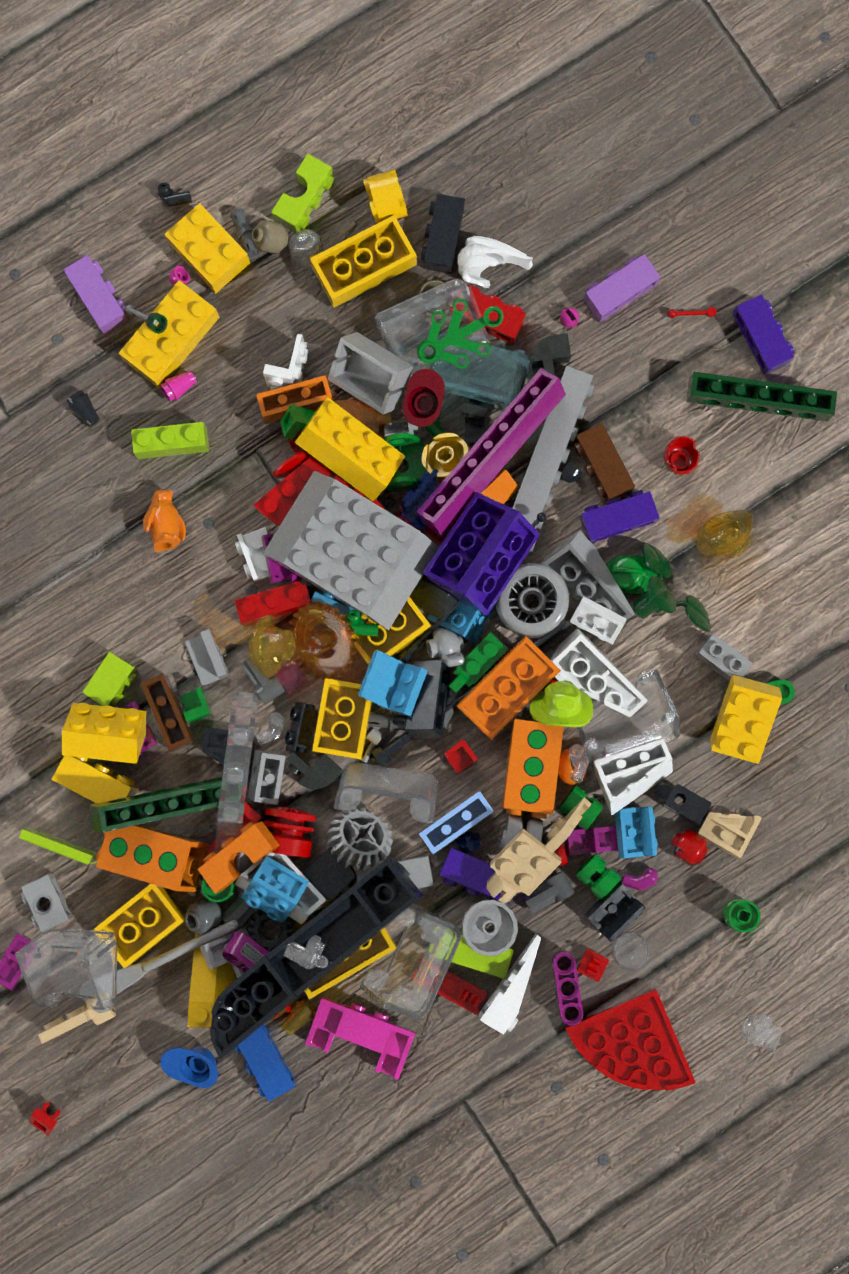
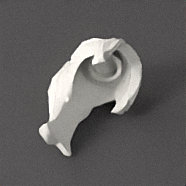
(485, 252)

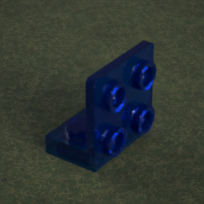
(414, 499)

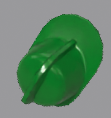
(630, 573)

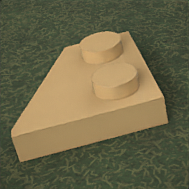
(563, 828)
(729, 831)

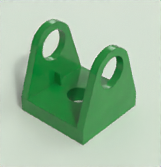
(412, 448)

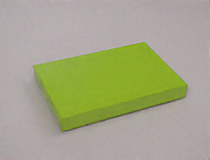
(59, 845)

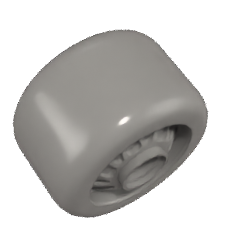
(537, 581)

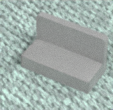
(207, 658)

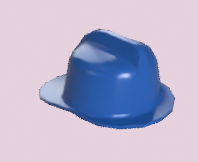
(191, 1066)

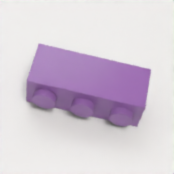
(621, 287)
(97, 294)

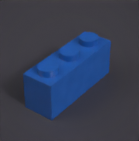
(266, 1064)

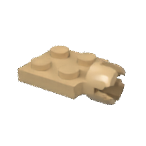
(521, 867)
(73, 1020)

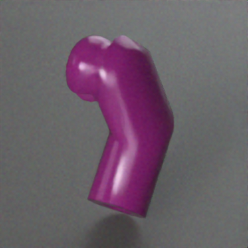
(643, 882)

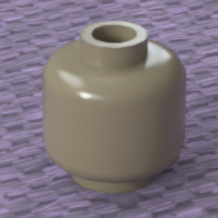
(270, 236)

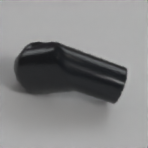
(171, 197)

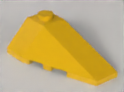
(205, 988)

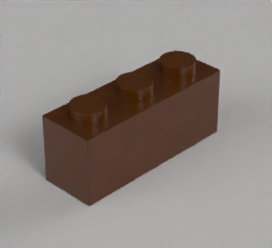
(603, 463)
(167, 712)

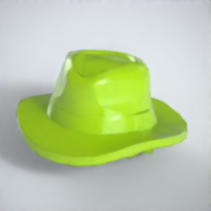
(562, 705)

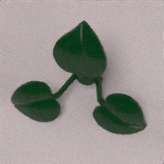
(659, 598)

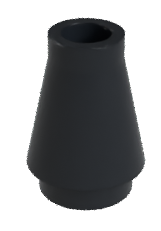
(83, 408)

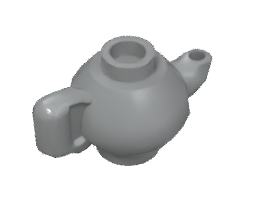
(446, 647)

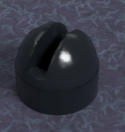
(570, 473)

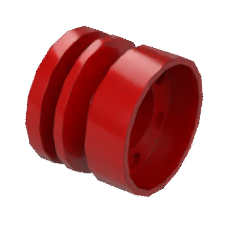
(289, 831)

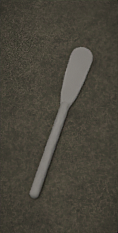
(133, 973)

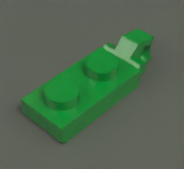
(478, 662)

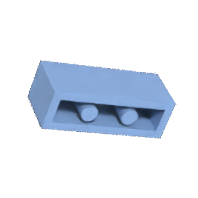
(456, 822)

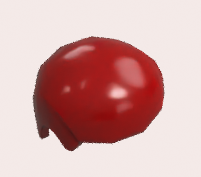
(681, 455)

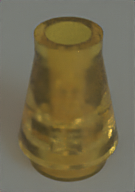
(300, 1015)

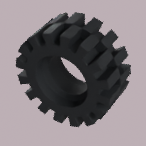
(256, 934)

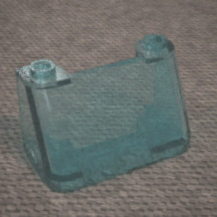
(487, 379)

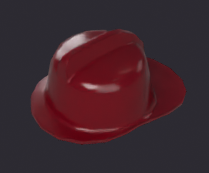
(423, 397)

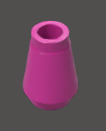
(176, 386)

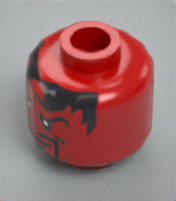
(689, 847)

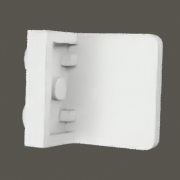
(280, 377)

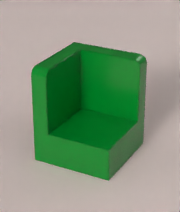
(294, 420)
(195, 705)

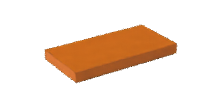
(508, 687)

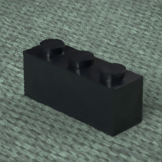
(443, 233)
(430, 707)

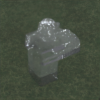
(309, 956)

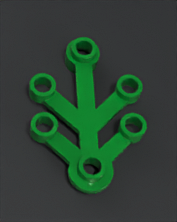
(456, 336)

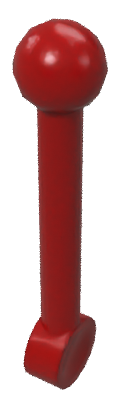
(711, 312)

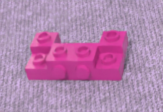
(364, 1029)

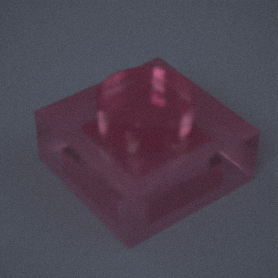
(291, 677)

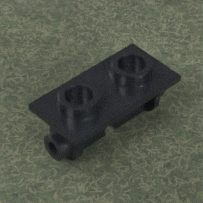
(301, 717)

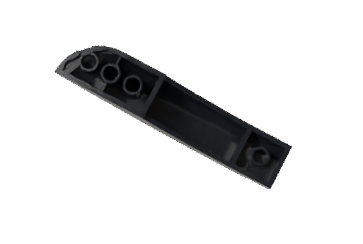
(342, 928)

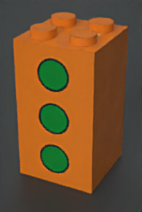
(532, 768)
(153, 857)

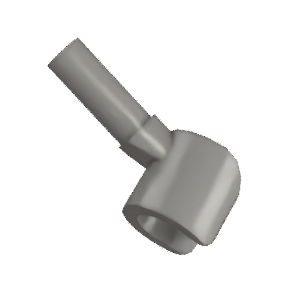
(375, 738)

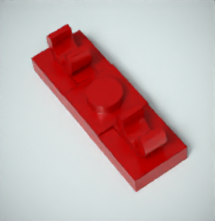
(462, 992)

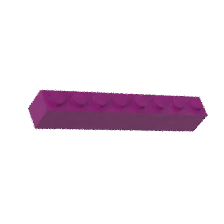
(491, 452)

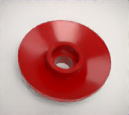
(290, 464)

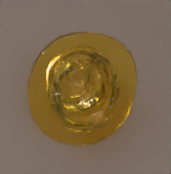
(726, 534)
(270, 646)

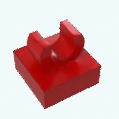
(592, 965)
(43, 1121)

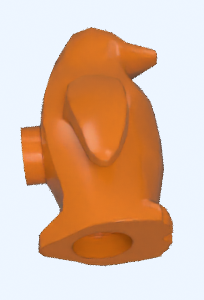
(164, 522)

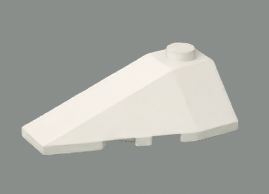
(595, 674)
(506, 1000)

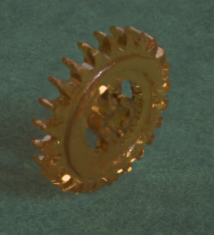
(312, 644)

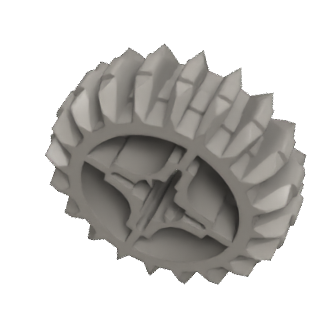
(364, 852)

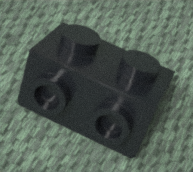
(615, 911)

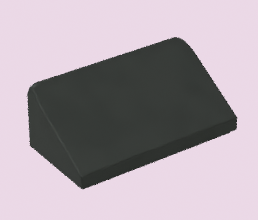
(432, 599)

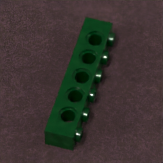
(761, 396)
(156, 805)

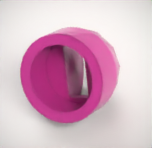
(177, 274)
(566, 321)

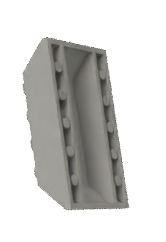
(351, 549)

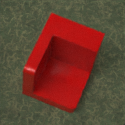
(460, 756)

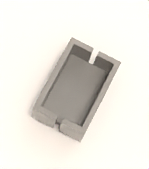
(370, 372)

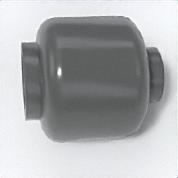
(203, 916)

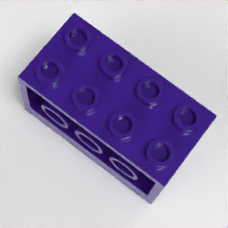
(481, 553)

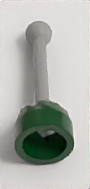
(151, 320)

